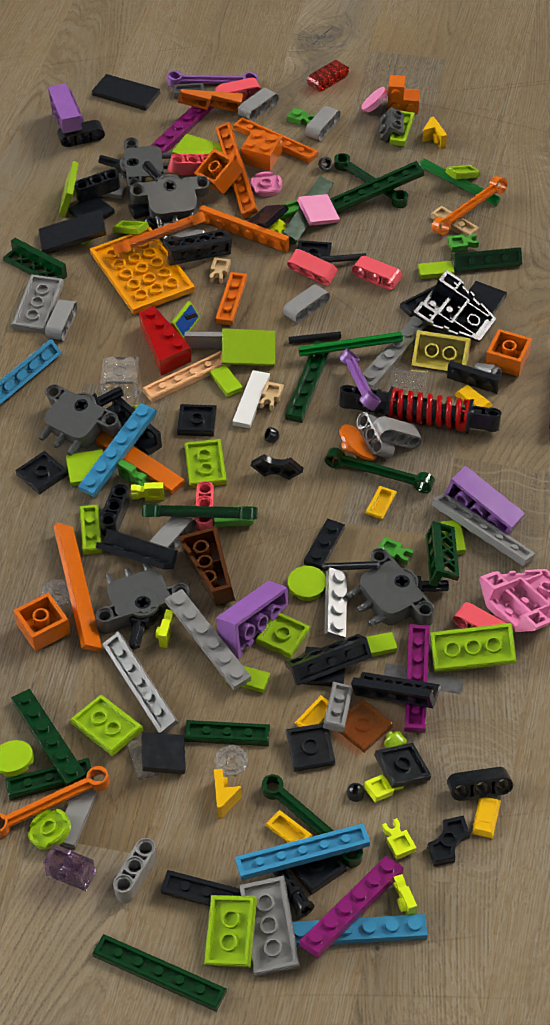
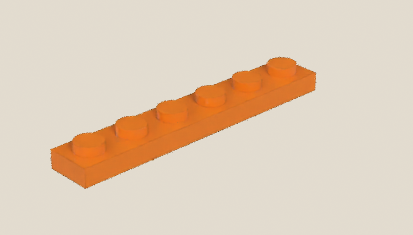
(245, 229)

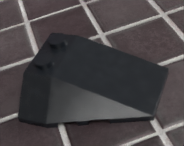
(455, 309)

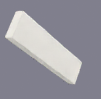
(250, 400)

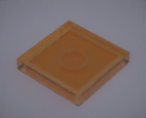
(365, 725)

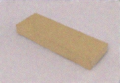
(460, 227)

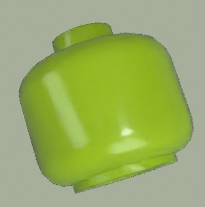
(394, 739)

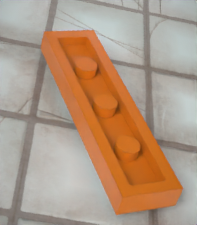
(231, 298)

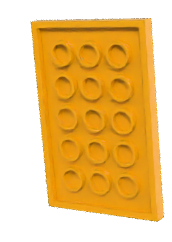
(142, 273)

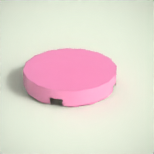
(374, 99)
(266, 184)

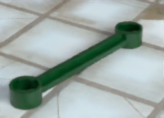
(343, 163)
(416, 480)
(158, 510)
(303, 813)

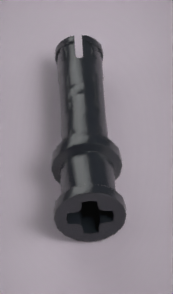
(296, 894)

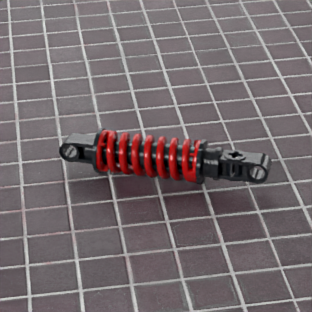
(425, 409)

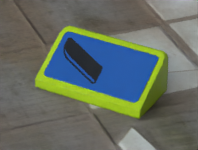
(185, 319)

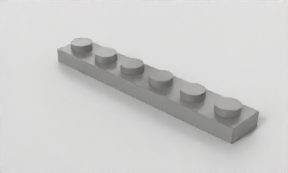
(393, 353)
(483, 529)
(208, 639)
(140, 683)

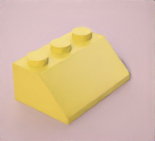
(438, 349)

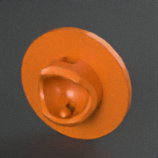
(354, 442)

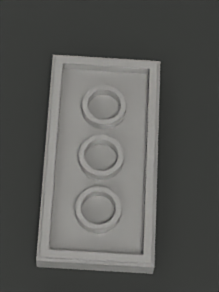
(37, 303)
(274, 934)

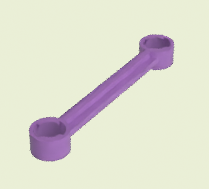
(177, 78)
(368, 398)

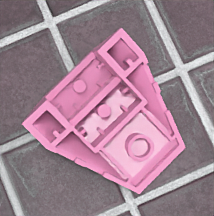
(519, 598)

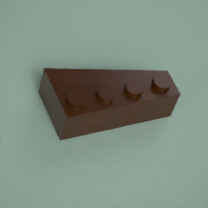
(207, 558)

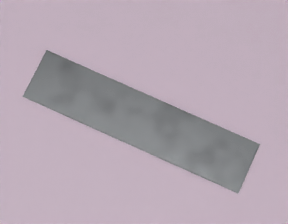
(447, 683)

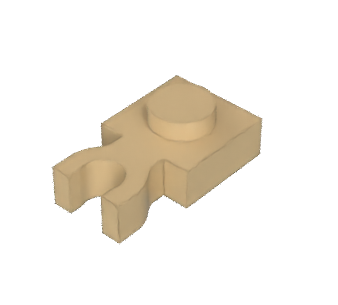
(219, 268)
(271, 393)

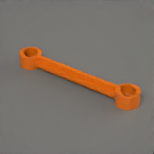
(469, 205)
(159, 232)
(55, 798)

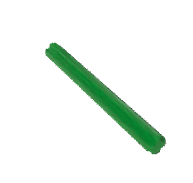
(462, 183)
(350, 344)

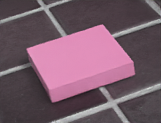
(318, 209)

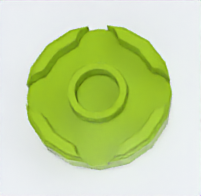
(307, 583)
(15, 758)
(49, 829)

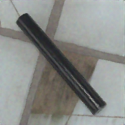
(341, 258)
(314, 337)
(352, 565)

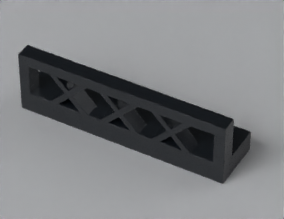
(198, 248)
(150, 439)
(138, 549)
(329, 659)
(396, 689)

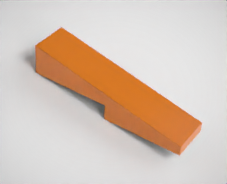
(204, 99)

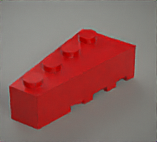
(164, 341)

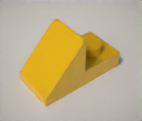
(434, 132)
(225, 796)

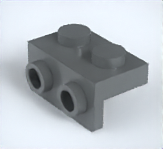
(391, 122)

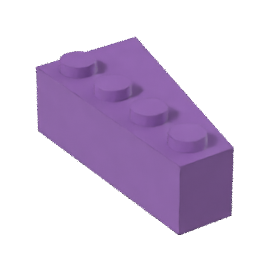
(65, 108)
(484, 500)
(251, 615)

